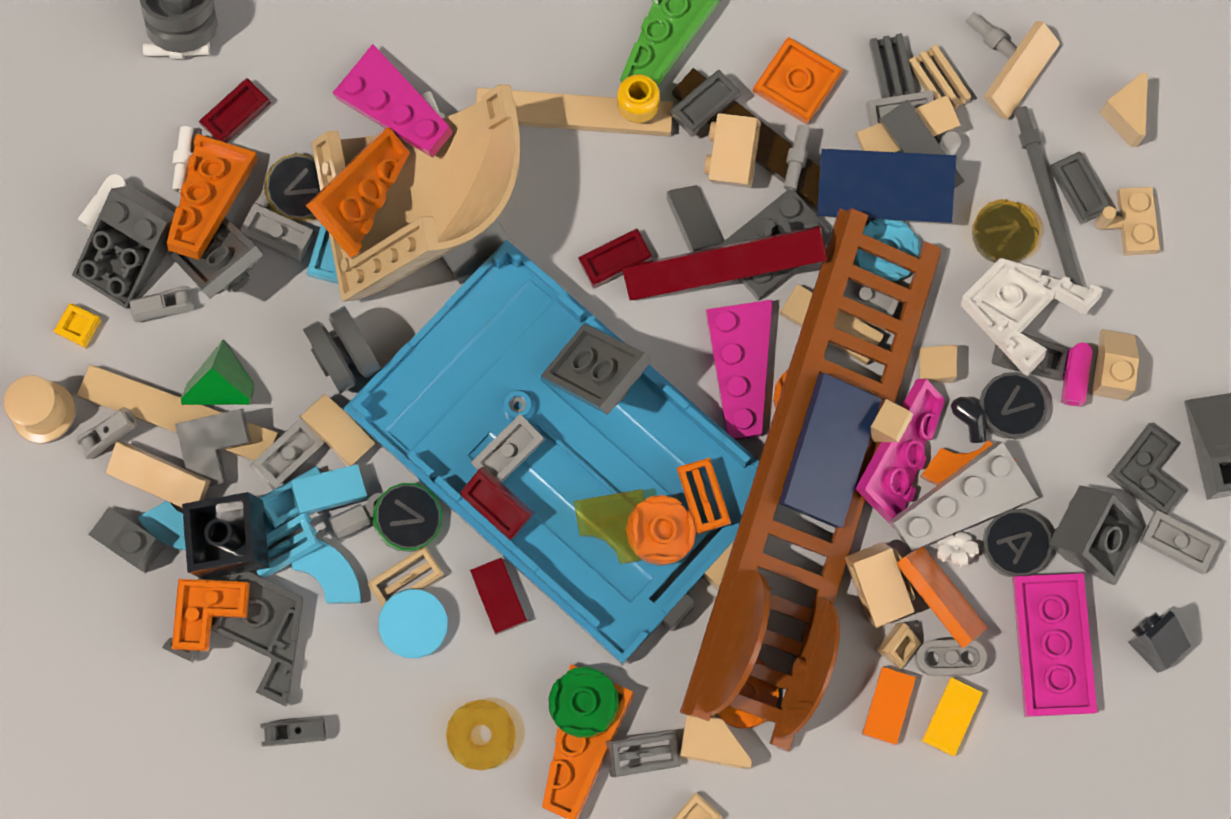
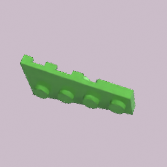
(666, 36)

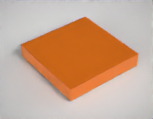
(797, 80)

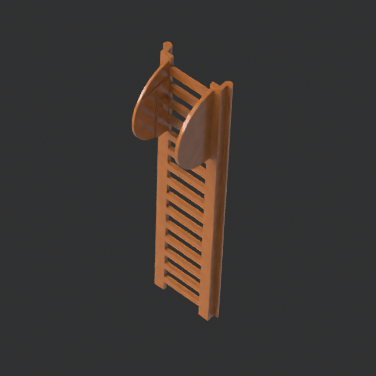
(744, 597)

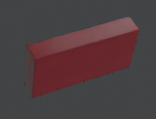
(234, 111)
(608, 260)
(496, 503)
(498, 596)

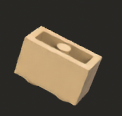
(733, 150)
(880, 584)

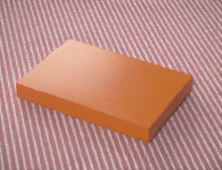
(942, 596)

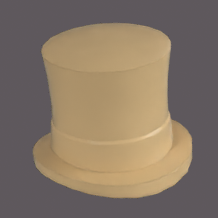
(39, 408)

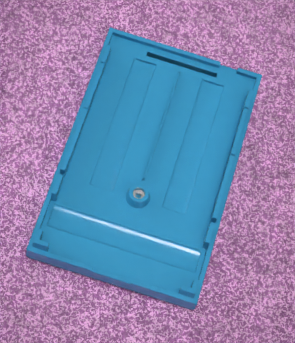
(481, 369)

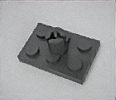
(781, 216)
(223, 262)
(596, 368)

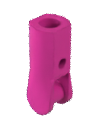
(1076, 375)

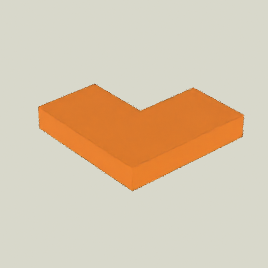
(199, 602)

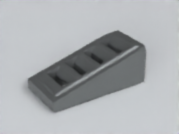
(1057, 369)

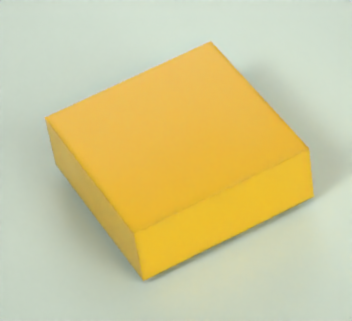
(77, 325)

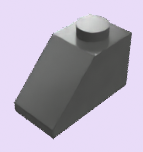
(127, 539)

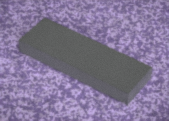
(911, 133)

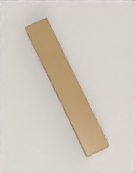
(582, 113)
(161, 408)

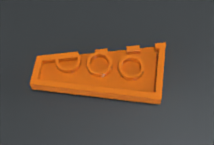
(210, 188)
(359, 190)
(578, 763)

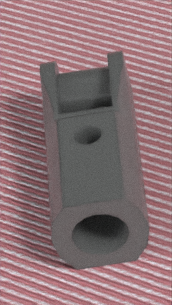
(298, 731)

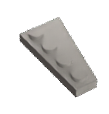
(969, 496)

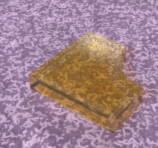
(607, 520)

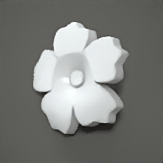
(957, 548)

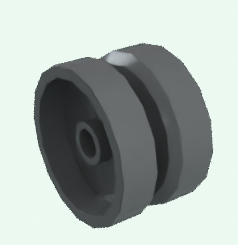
(179, 23)
(340, 350)

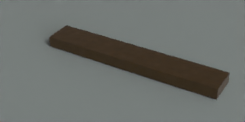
(771, 148)

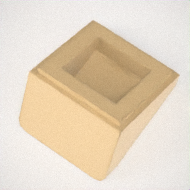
(938, 363)

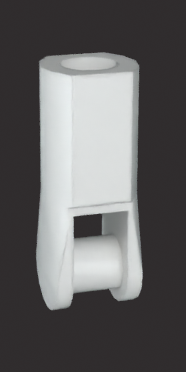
(91, 212)

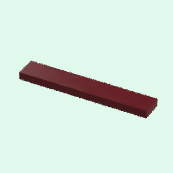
(725, 263)

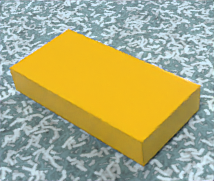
(951, 717)

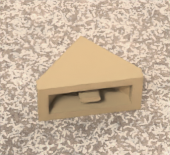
(1128, 110)

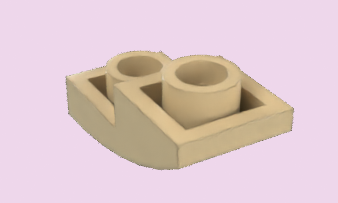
(337, 430)

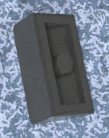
(693, 218)
(472, 254)

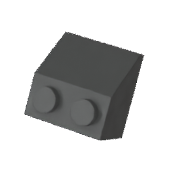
(1097, 533)

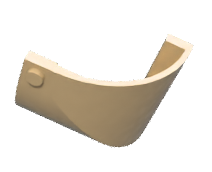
(434, 200)

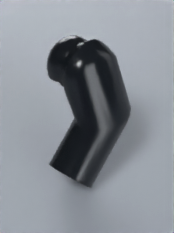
(972, 416)

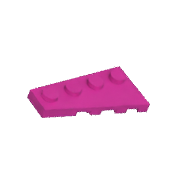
(391, 101)
(740, 357)
(894, 465)

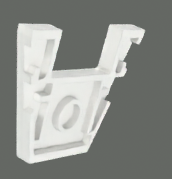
(1011, 297)

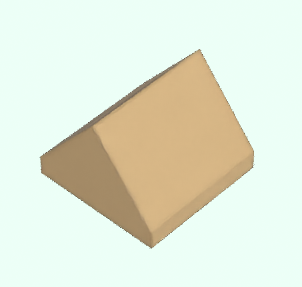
(890, 423)
(899, 645)

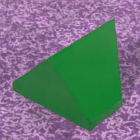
(219, 381)

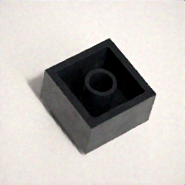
(225, 535)

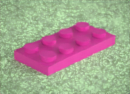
(1054, 645)

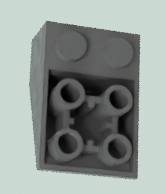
(125, 245)
(1211, 435)

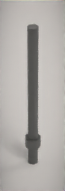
(1030, 141)

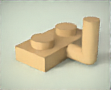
(1135, 220)

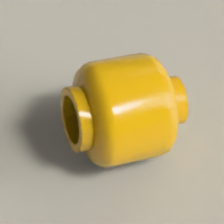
(638, 98)

